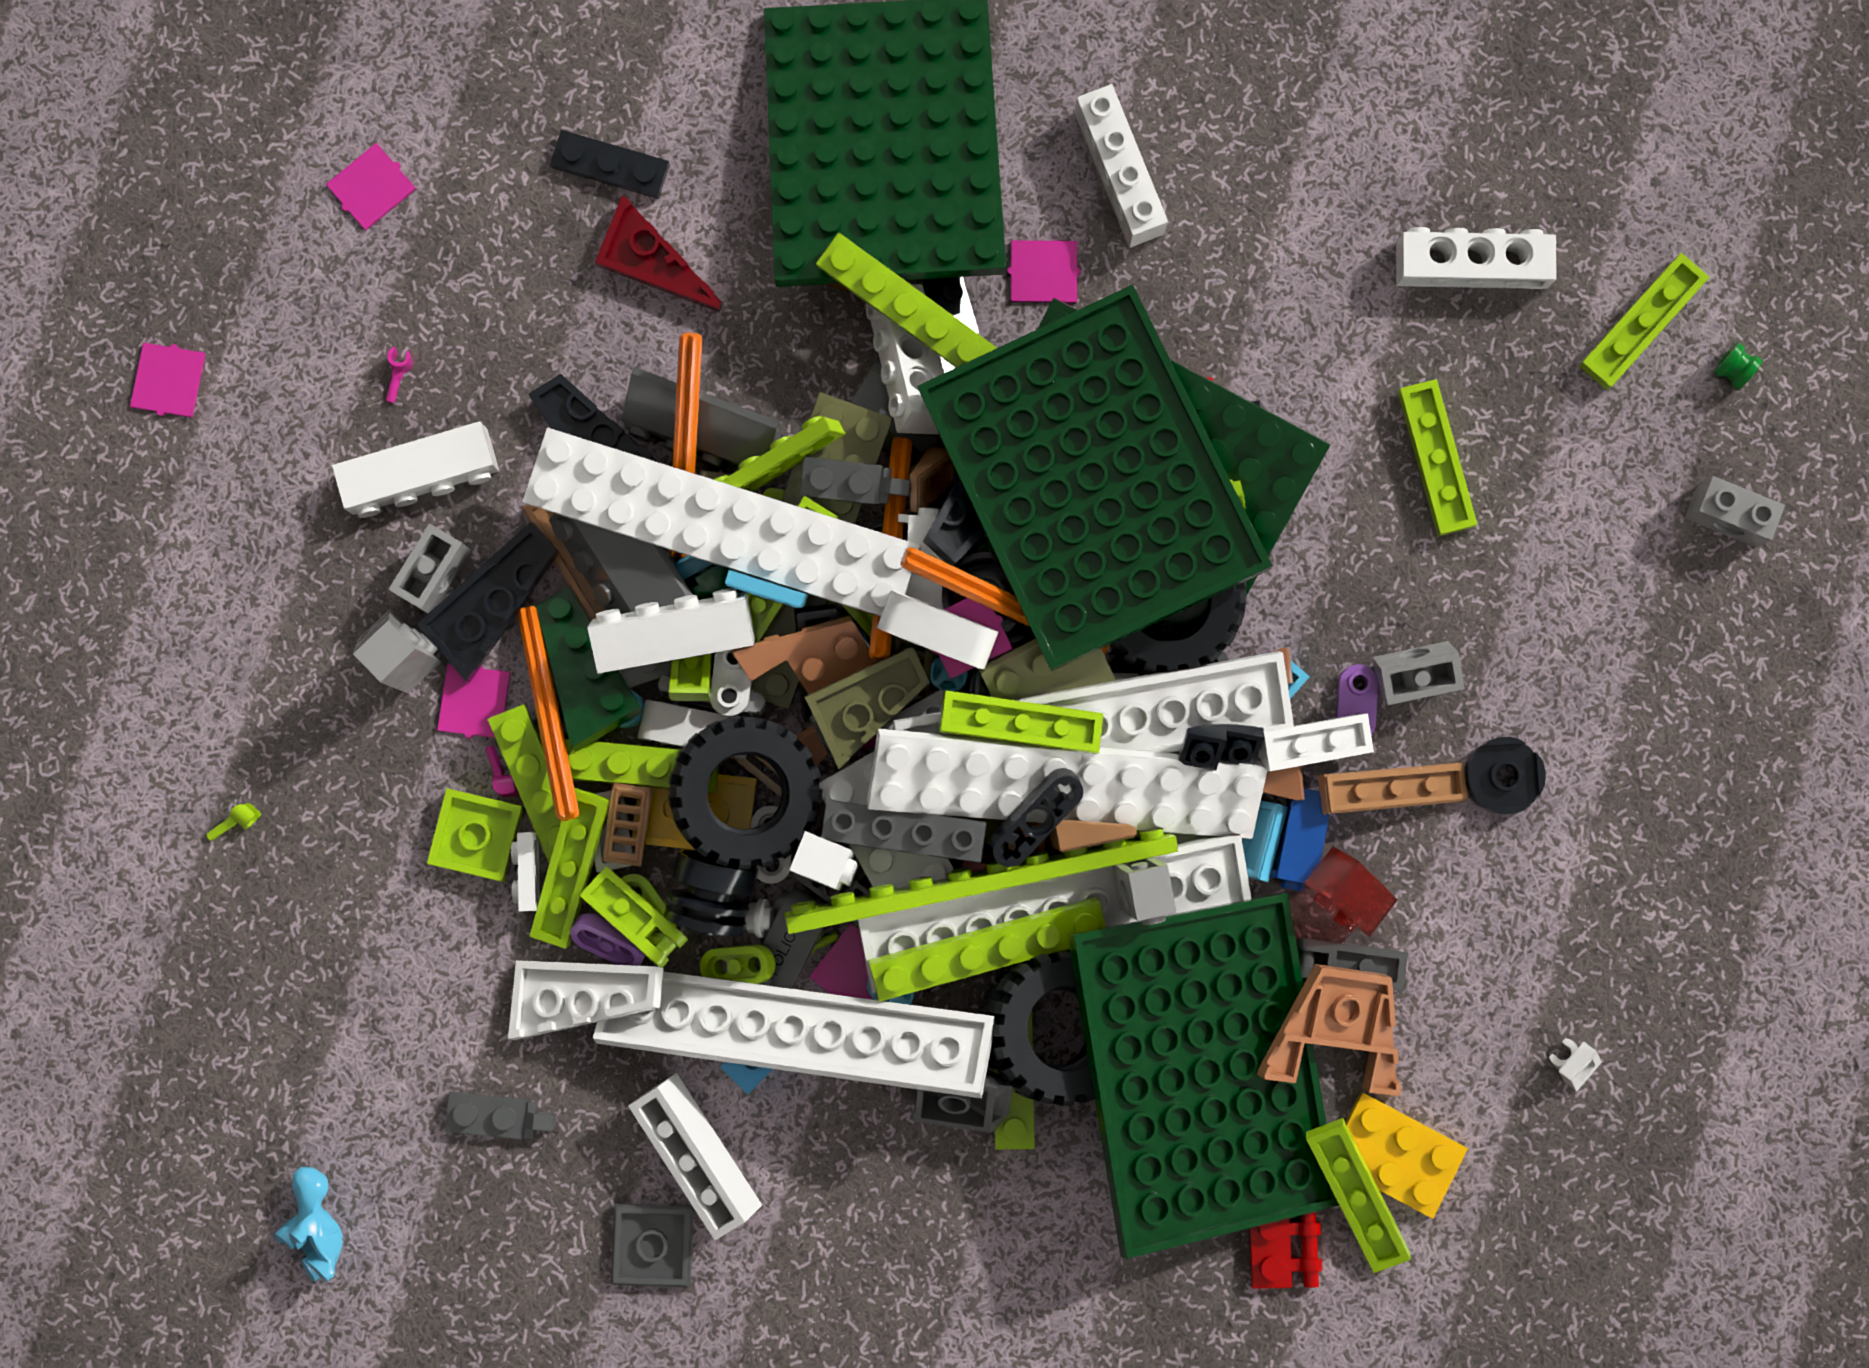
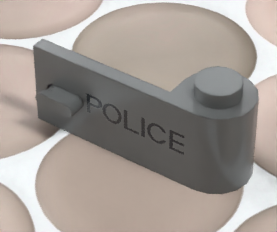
(790, 950)

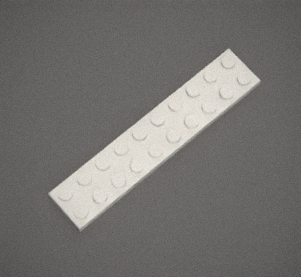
(717, 523)
(1159, 707)
(1119, 785)
(1201, 876)
(811, 1034)

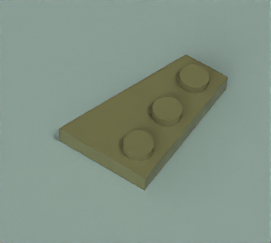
(1027, 674)
(865, 701)

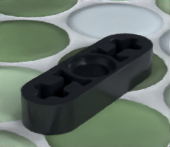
(1036, 834)

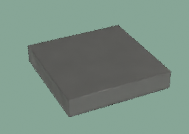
(652, 1245)

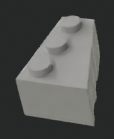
(396, 653)

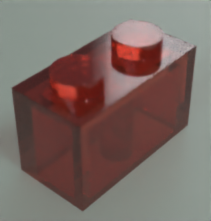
(1351, 892)

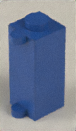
(1300, 841)

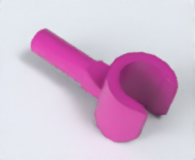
(398, 370)
(502, 784)

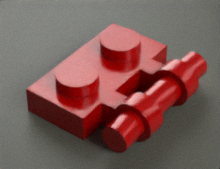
(1271, 1253)

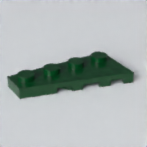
(589, 700)

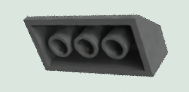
(724, 430)
(620, 567)

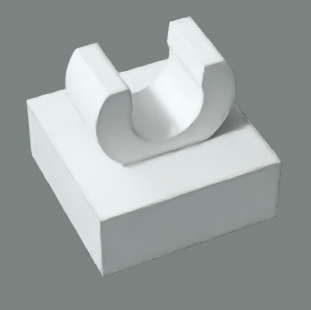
(1578, 1066)

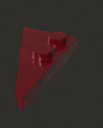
(641, 254)

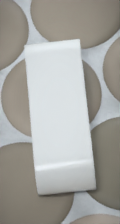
(937, 629)
(674, 724)

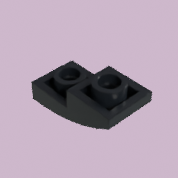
(1210, 743)

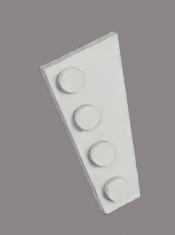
(576, 994)

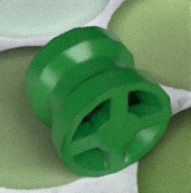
(1737, 366)

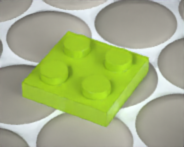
(475, 835)

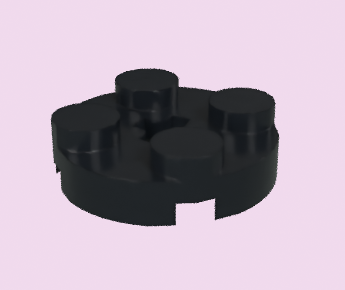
(1518, 758)

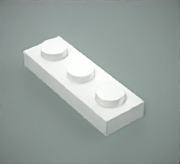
(1316, 742)

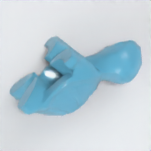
(313, 1226)

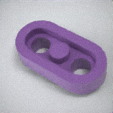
(1354, 701)
(602, 939)

